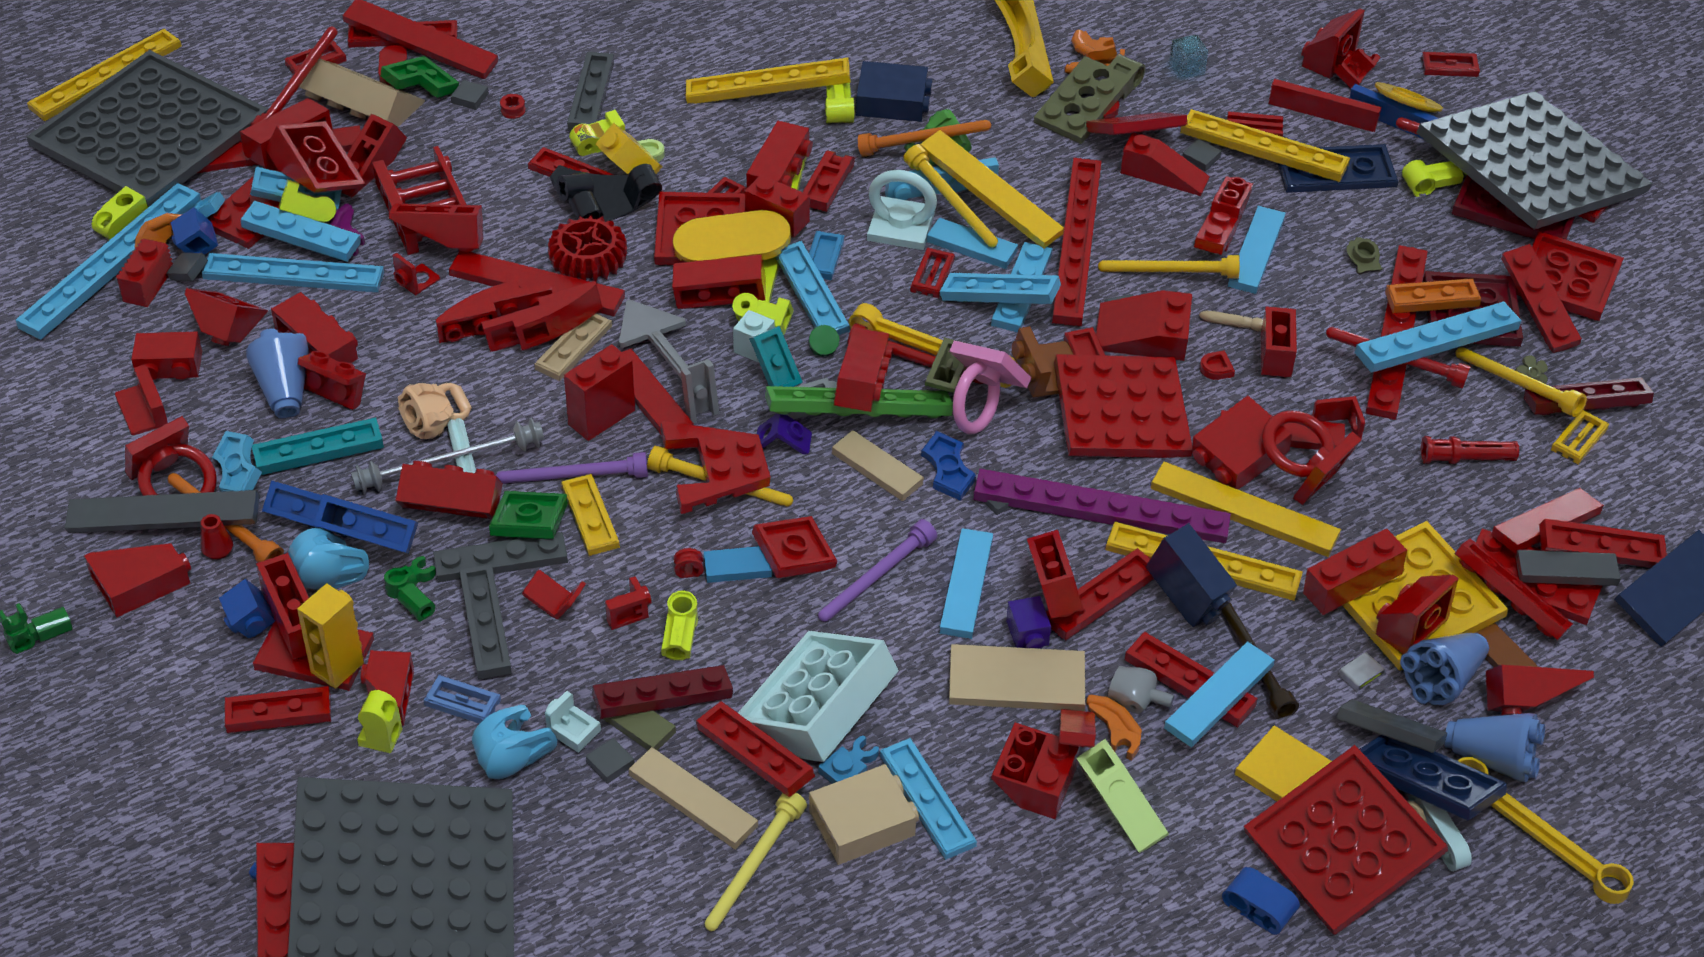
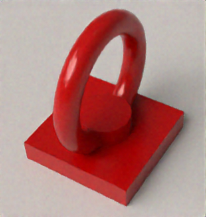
(160, 450)
(1321, 465)

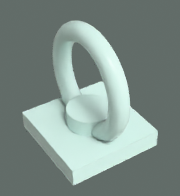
(899, 220)

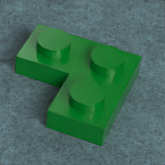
(422, 72)

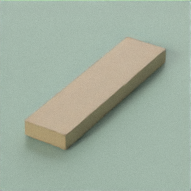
(693, 798)

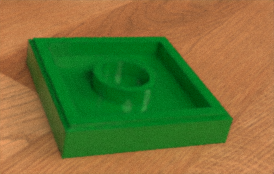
(528, 514)

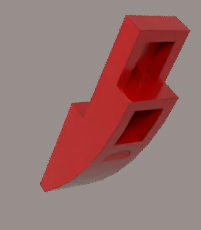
(1224, 215)
(466, 316)
(551, 318)

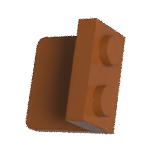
(1038, 361)

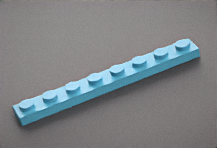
(99, 267)

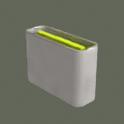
(1361, 671)

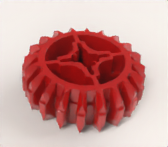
(587, 248)

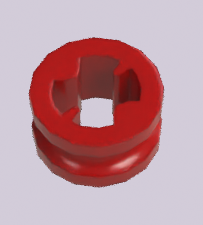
(511, 100)
(688, 563)

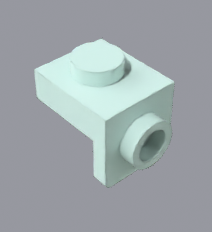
(570, 723)

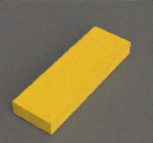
(590, 514)

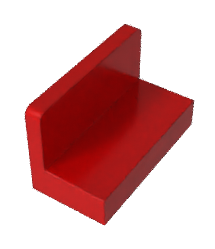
(142, 404)

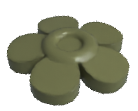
(1533, 369)

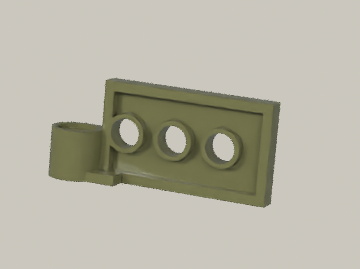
(1122, 77)

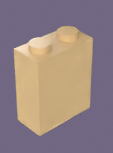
(863, 813)

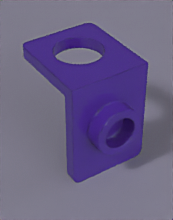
(788, 431)

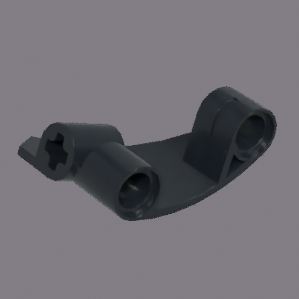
(606, 194)

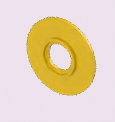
(1408, 97)

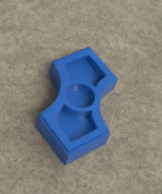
(951, 474)

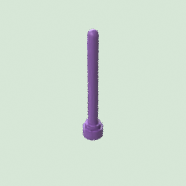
(634, 465)
(920, 535)

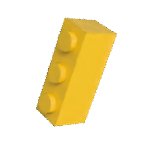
(331, 635)

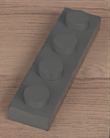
(591, 89)
(503, 555)
(485, 621)

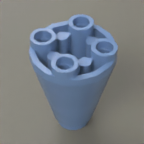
(276, 369)
(1443, 666)
(1500, 742)

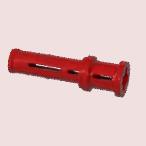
(1455, 450)

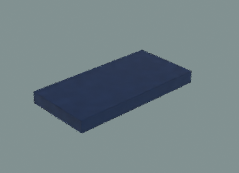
(1367, 169)
(1669, 592)
(1434, 777)

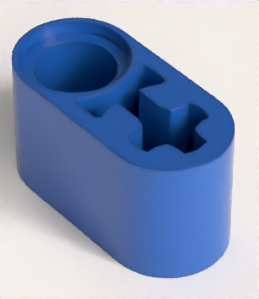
(1261, 900)

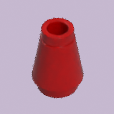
(214, 537)

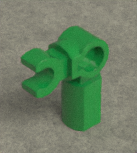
(402, 585)
(22, 635)

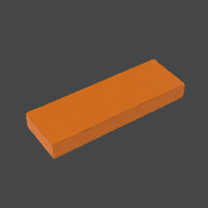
(1432, 295)

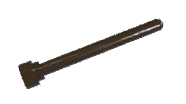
(1281, 701)

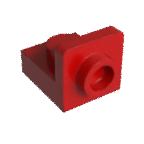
(628, 607)

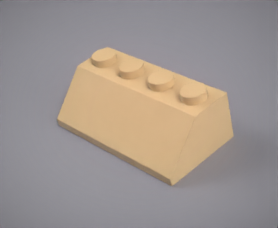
(359, 93)

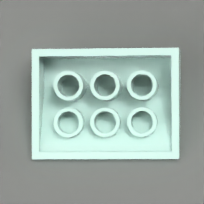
(820, 692)

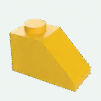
(625, 150)

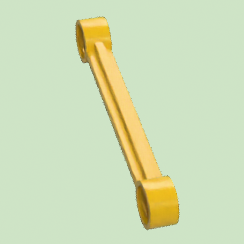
(898, 332)
(1561, 844)

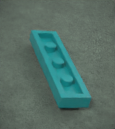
(317, 446)

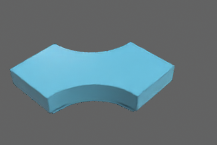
(235, 460)

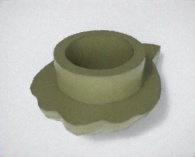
(1364, 255)

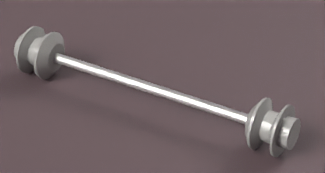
(522, 435)

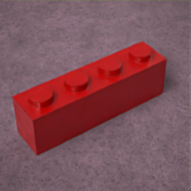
(863, 370)

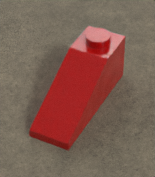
(375, 142)
(1158, 163)
(447, 224)
(1523, 687)

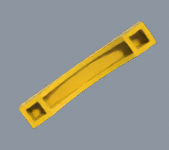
(1030, 65)

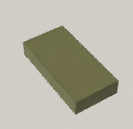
(644, 728)

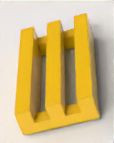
(1569, 451)

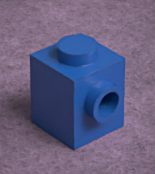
(194, 232)
(246, 609)

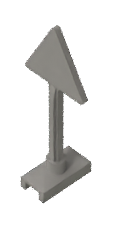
(698, 379)

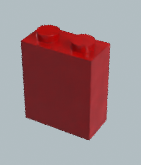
(599, 392)
(1234, 444)

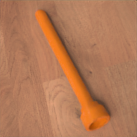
(869, 143)
(261, 549)

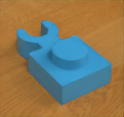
(846, 764)

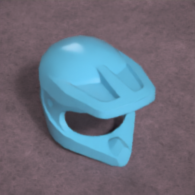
(326, 560)
(508, 750)

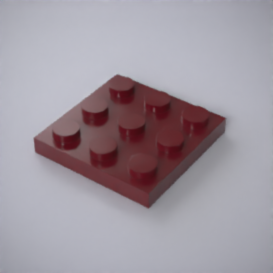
(1492, 290)

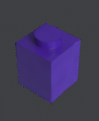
(1028, 623)

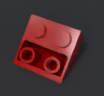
(1036, 770)

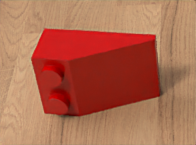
(313, 157)
(1146, 324)

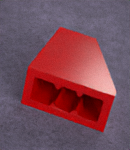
(137, 575)

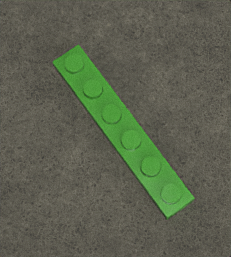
(892, 402)

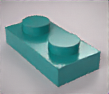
(775, 358)

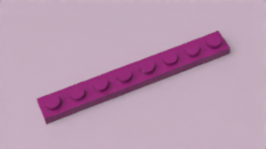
(1099, 505)

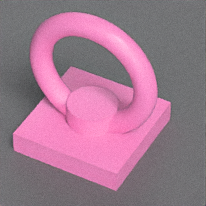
(989, 368)

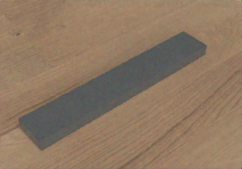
(160, 511)

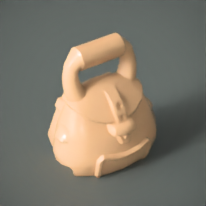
(428, 410)

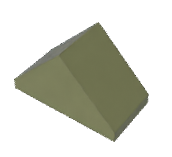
(945, 369)

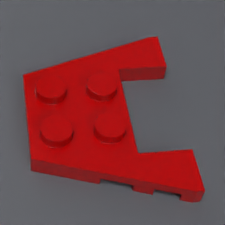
(729, 458)

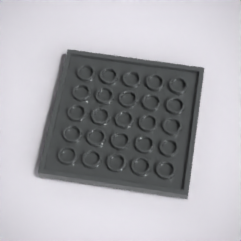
(147, 127)
(1534, 159)
(401, 870)

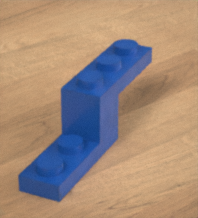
(340, 517)

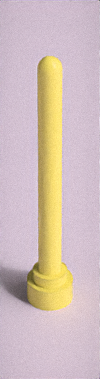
(786, 811)

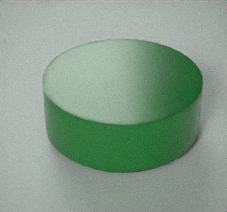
(823, 340)

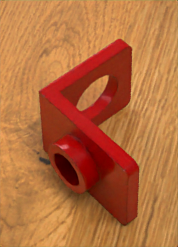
(406, 273)
(1341, 409)
(550, 595)

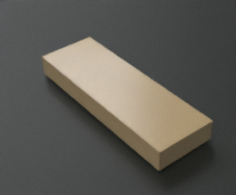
(572, 347)
(877, 465)

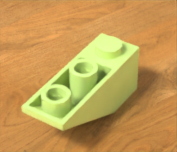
(1122, 796)

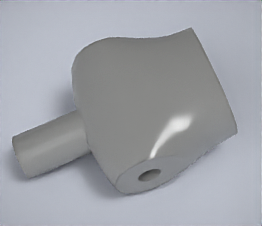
(1136, 689)

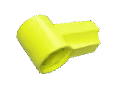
(839, 104)
(1426, 178)
(680, 626)

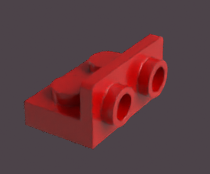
(333, 379)

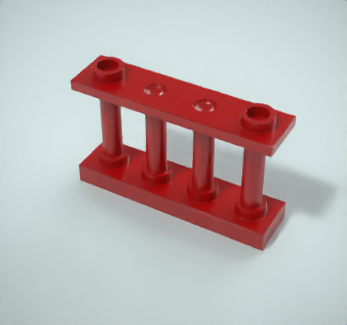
(388, 179)

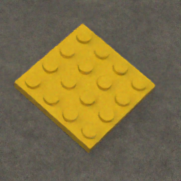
(1430, 555)

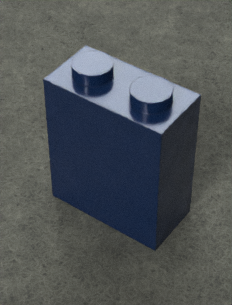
(893, 91)
(1191, 576)

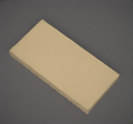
(1017, 677)

